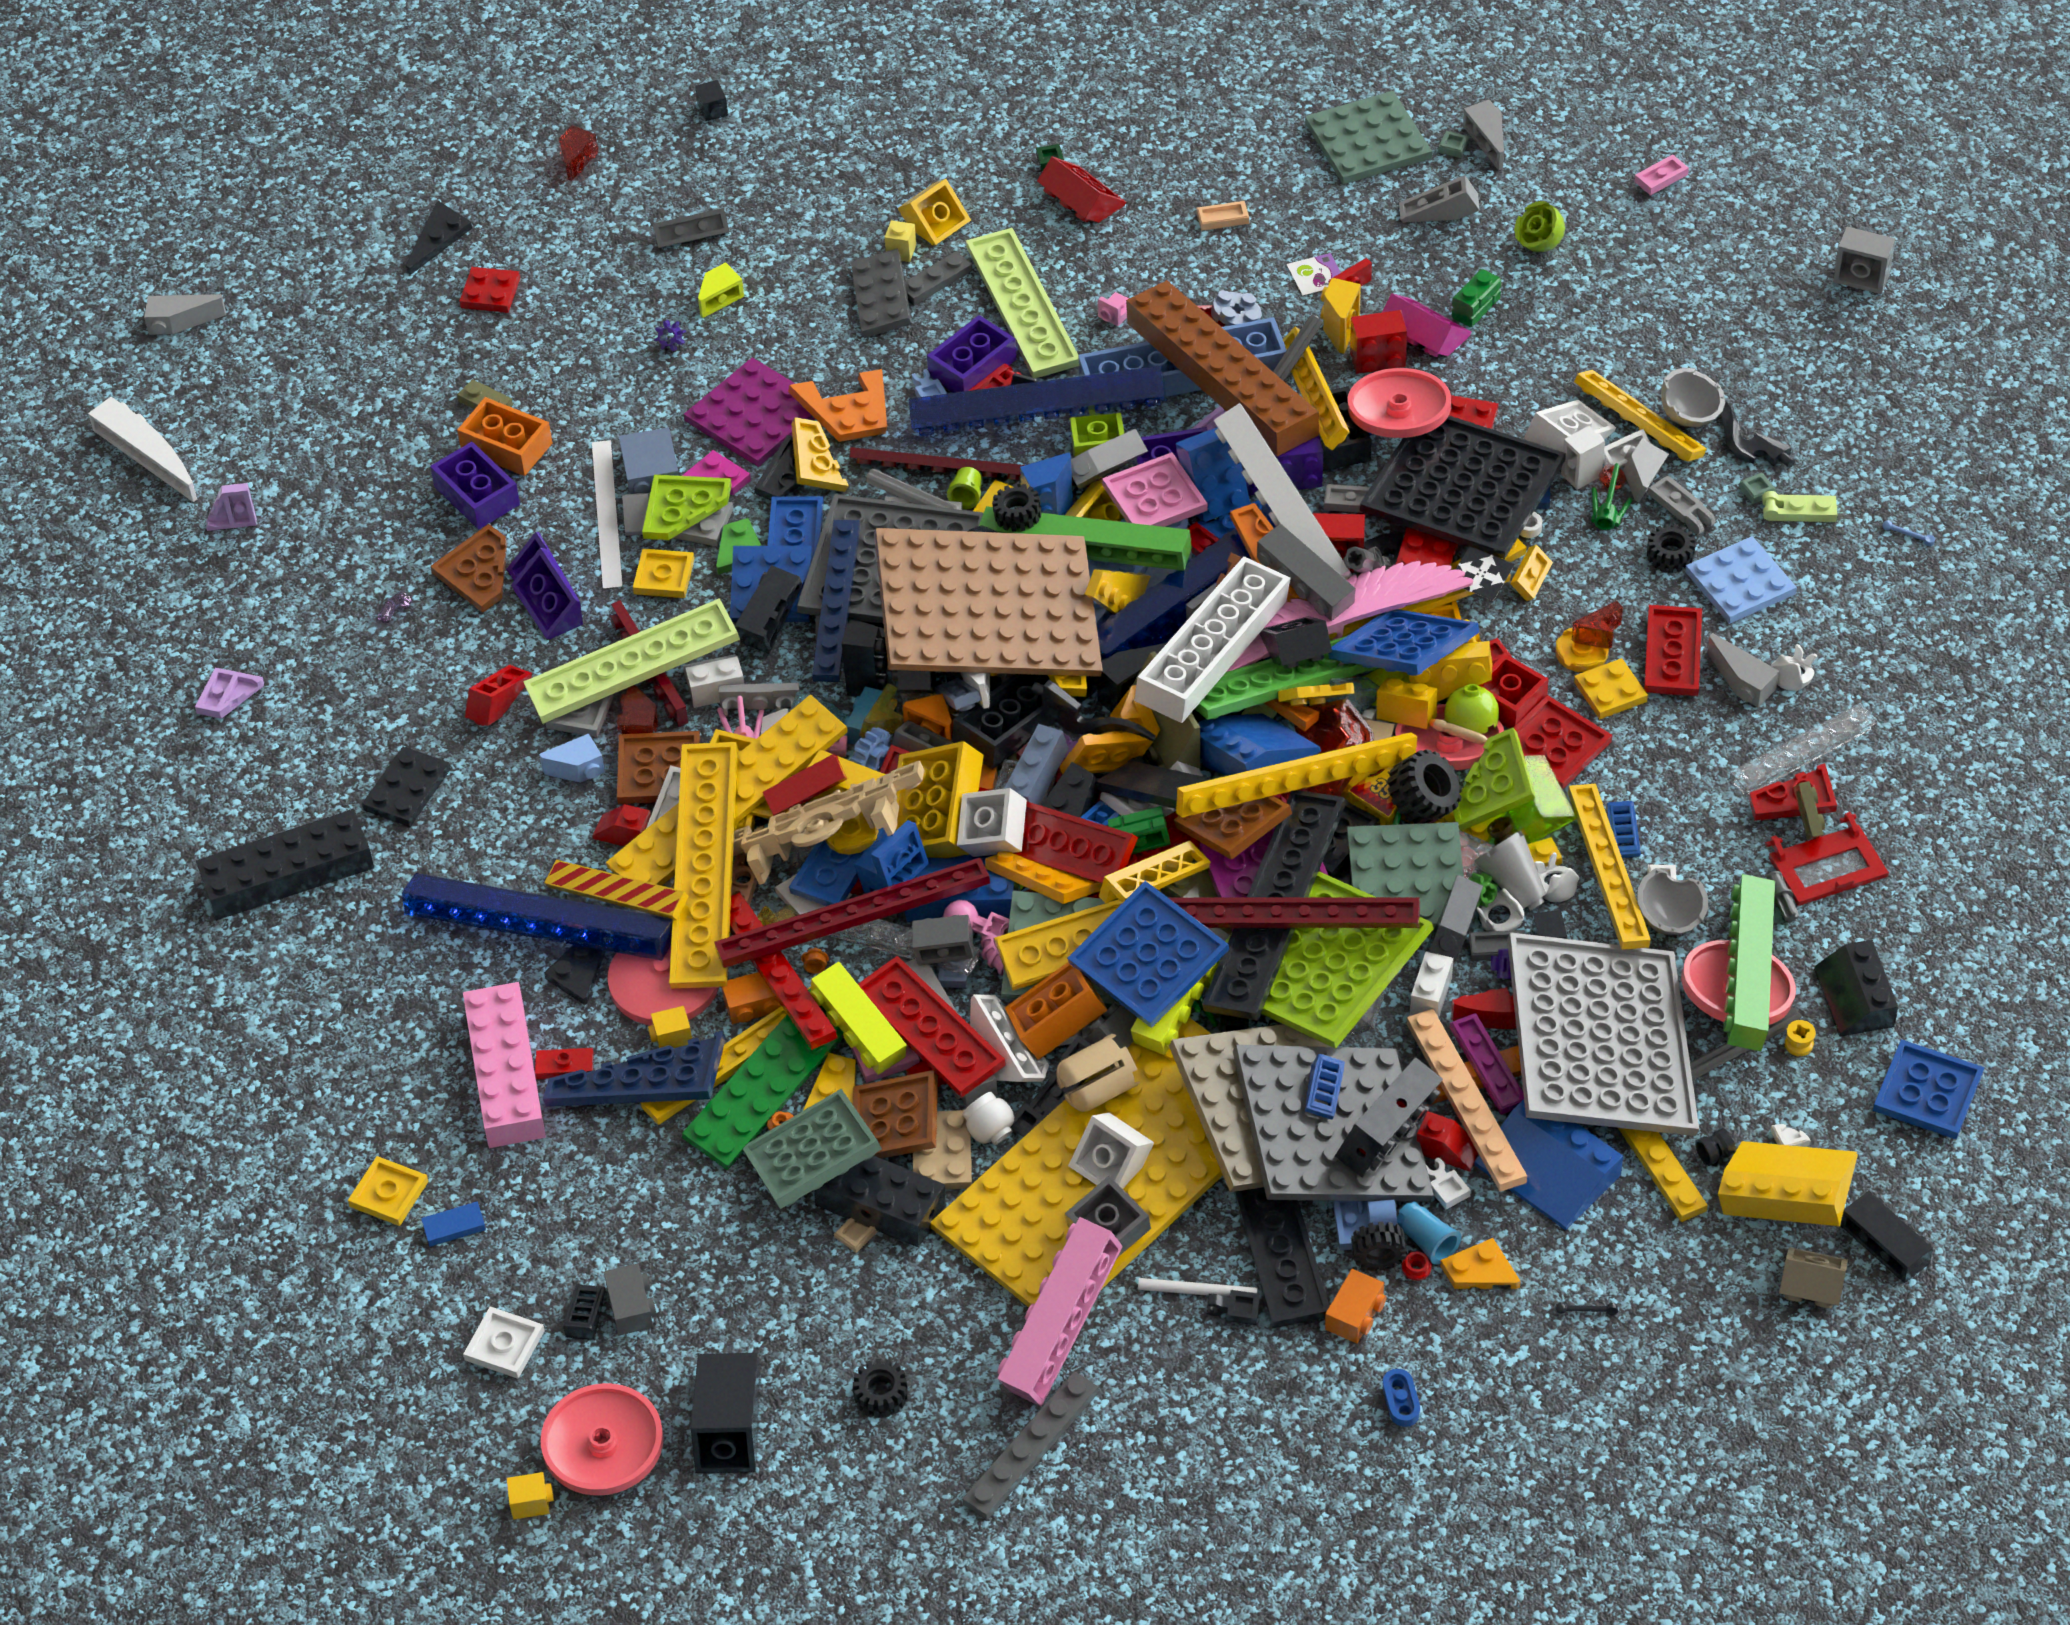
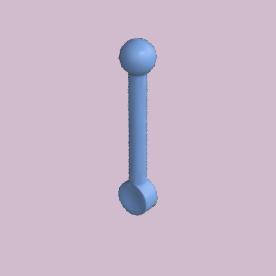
(1928, 540)

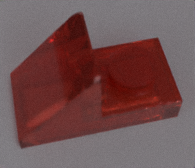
(1598, 627)

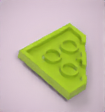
(681, 503)
(1495, 782)

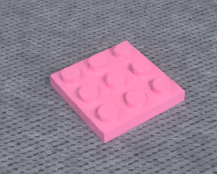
(1155, 492)

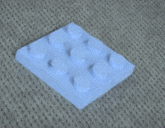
(1740, 579)

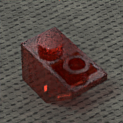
(577, 150)
(638, 713)

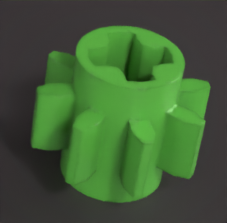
(1488, 891)

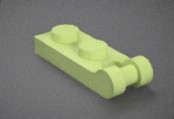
(1799, 507)

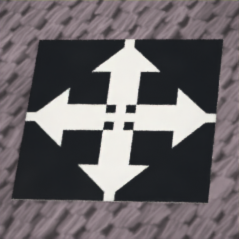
(1486, 571)

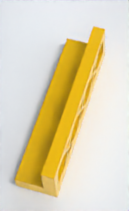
(1156, 870)

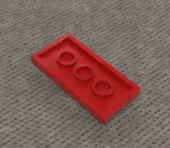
(1673, 650)

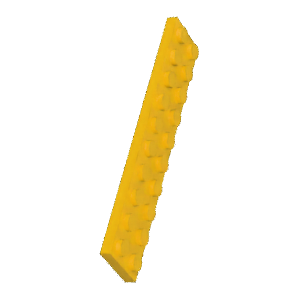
(761, 765)
(704, 863)

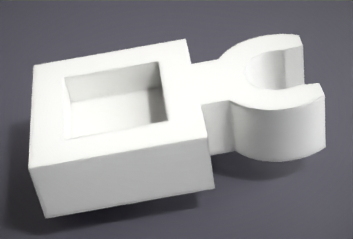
(1448, 1186)

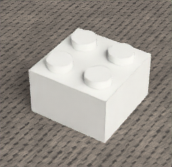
(991, 822)

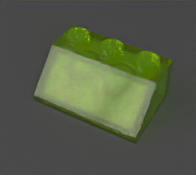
(1549, 809)

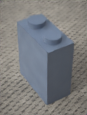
(645, 456)

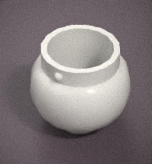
(989, 1119)

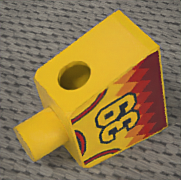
(1373, 796)

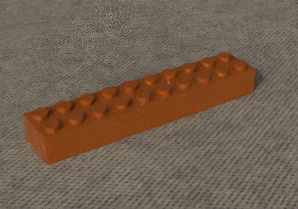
(1222, 366)

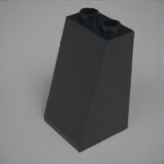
(725, 1413)

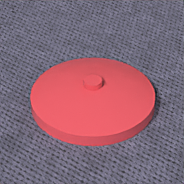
(1399, 402)
(1457, 751)
(1706, 980)
(643, 988)
(602, 1439)

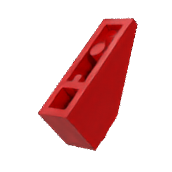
(495, 694)

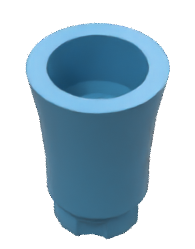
(1428, 1232)

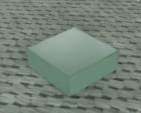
(1453, 144)
(1755, 487)

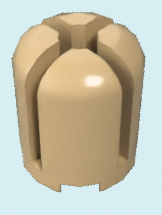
(1102, 1087)

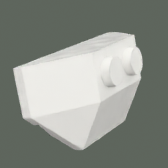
(994, 1025)

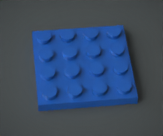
(1403, 641)
(1148, 954)

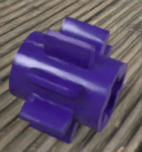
(662, 338)
(1501, 964)

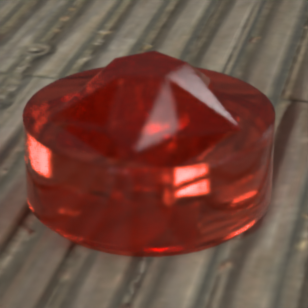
(1606, 473)

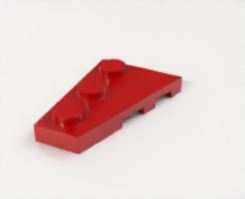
(1779, 798)

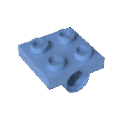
(1354, 1214)

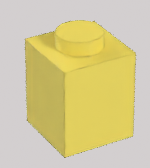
(901, 236)

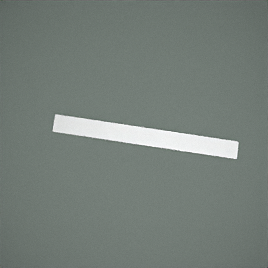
(606, 514)

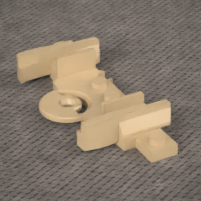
(810, 823)

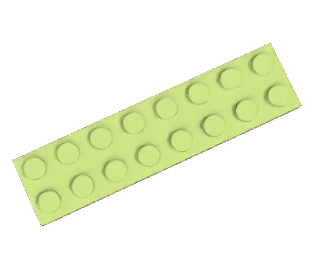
(1023, 303)
(631, 660)

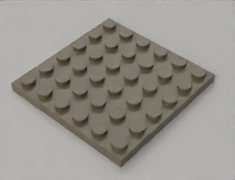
(1216, 1093)

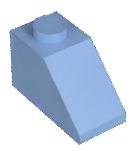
(574, 760)

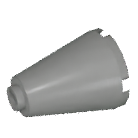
(1514, 870)

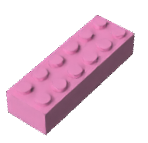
(504, 1065)
(1059, 1311)

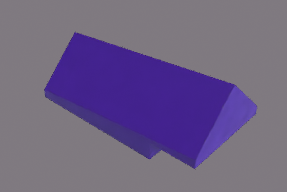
(544, 589)

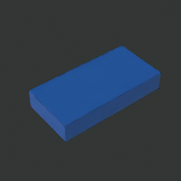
(453, 1224)

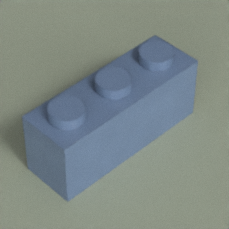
(1038, 763)

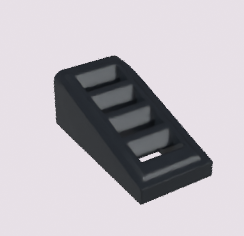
(588, 1329)

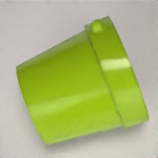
(965, 487)

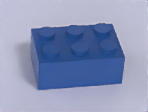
(1213, 473)

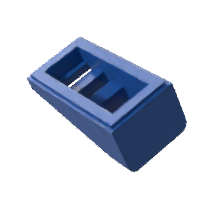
(1621, 813)
(1327, 1069)

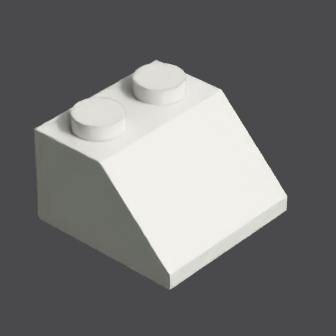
(706, 676)
(1110, 1150)

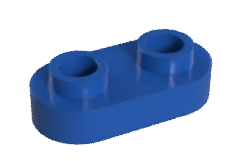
(1402, 1399)

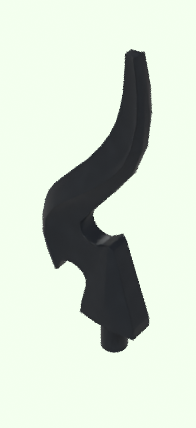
(1759, 445)
(1073, 722)

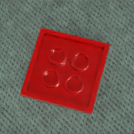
(1563, 737)

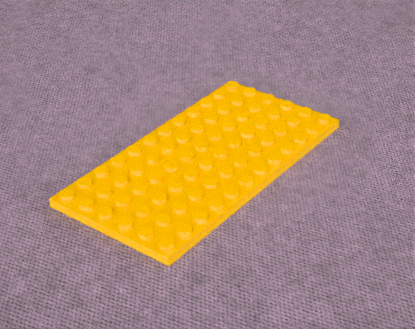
(1016, 1211)

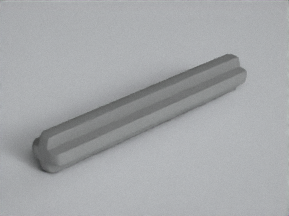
(905, 490)

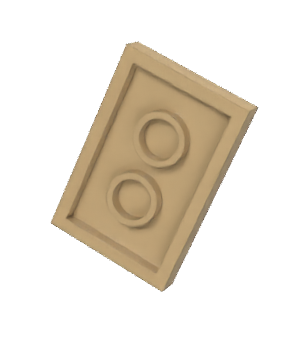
(951, 1158)

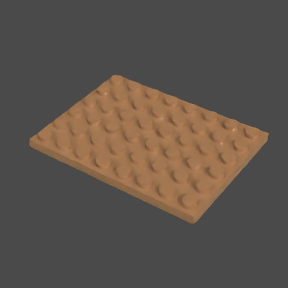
(986, 602)

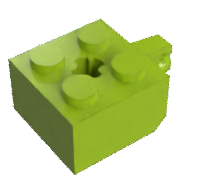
(1094, 430)

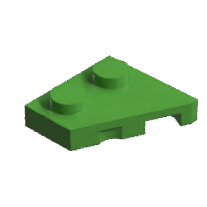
(734, 534)

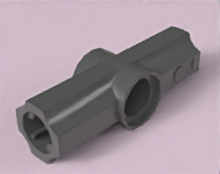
(1365, 560)

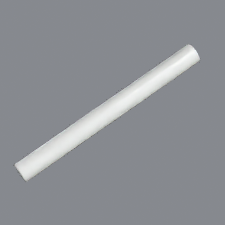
(1190, 1287)

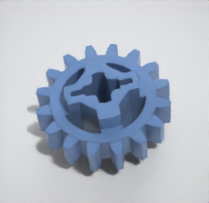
(872, 749)

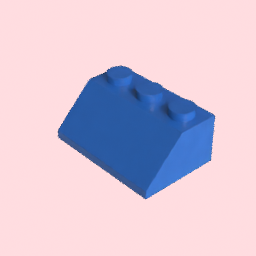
(1052, 481)

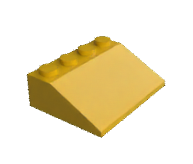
(938, 798)
(1787, 1183)

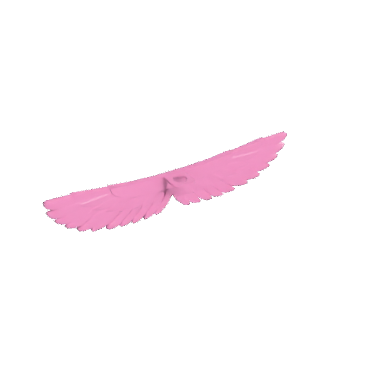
(1374, 594)

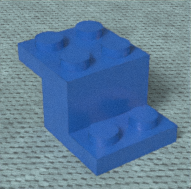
(892, 859)

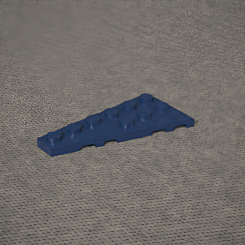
(645, 1077)

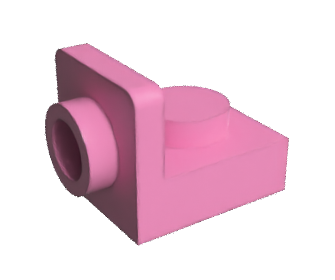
(1113, 309)

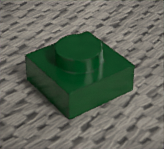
(1046, 152)

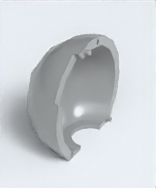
(1691, 398)
(1671, 904)

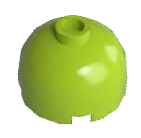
(1540, 227)
(1472, 708)

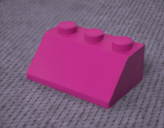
(1427, 326)

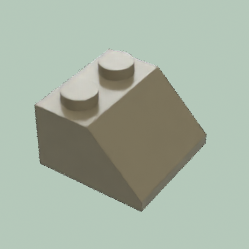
(1813, 1277)

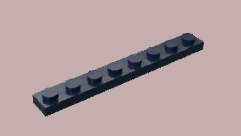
(836, 600)

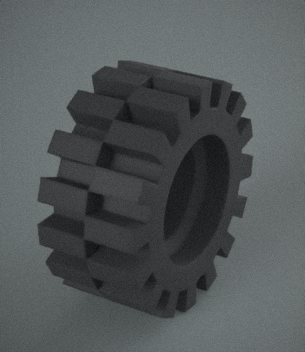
(1016, 517)
(1673, 537)
(1378, 1246)
(880, 1373)

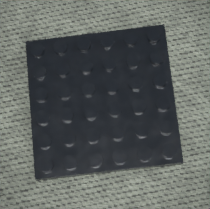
(1464, 485)

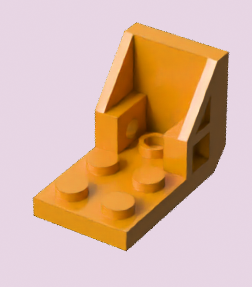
(1114, 748)

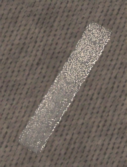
(1803, 749)
(899, 941)

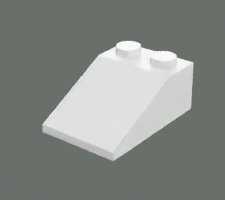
(1559, 422)

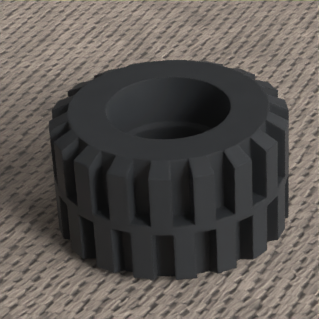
(1424, 787)

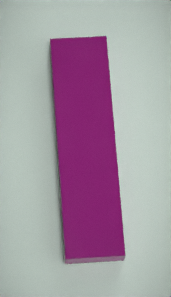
(1487, 1063)

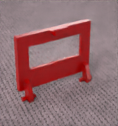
(1828, 863)

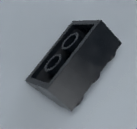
(1857, 989)

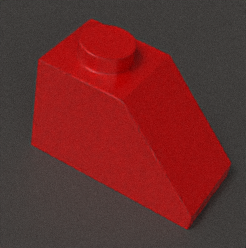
(622, 825)
(1446, 1140)

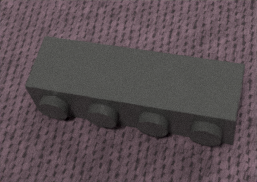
(1307, 572)

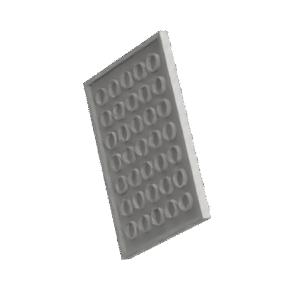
(1601, 1035)

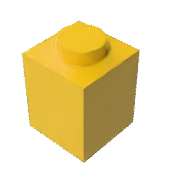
(670, 1028)
(529, 1495)

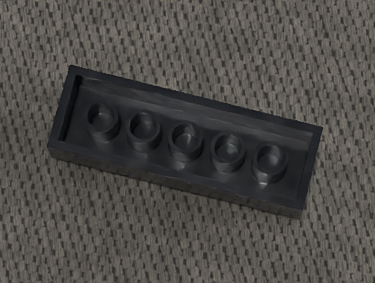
(1009, 719)
(285, 864)

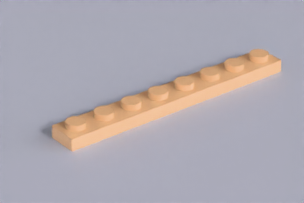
(1467, 1100)

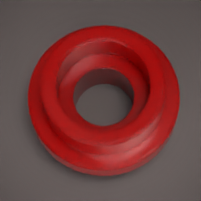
(1416, 1259)

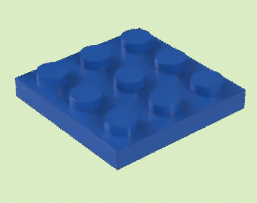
(753, 561)
(1928, 1089)

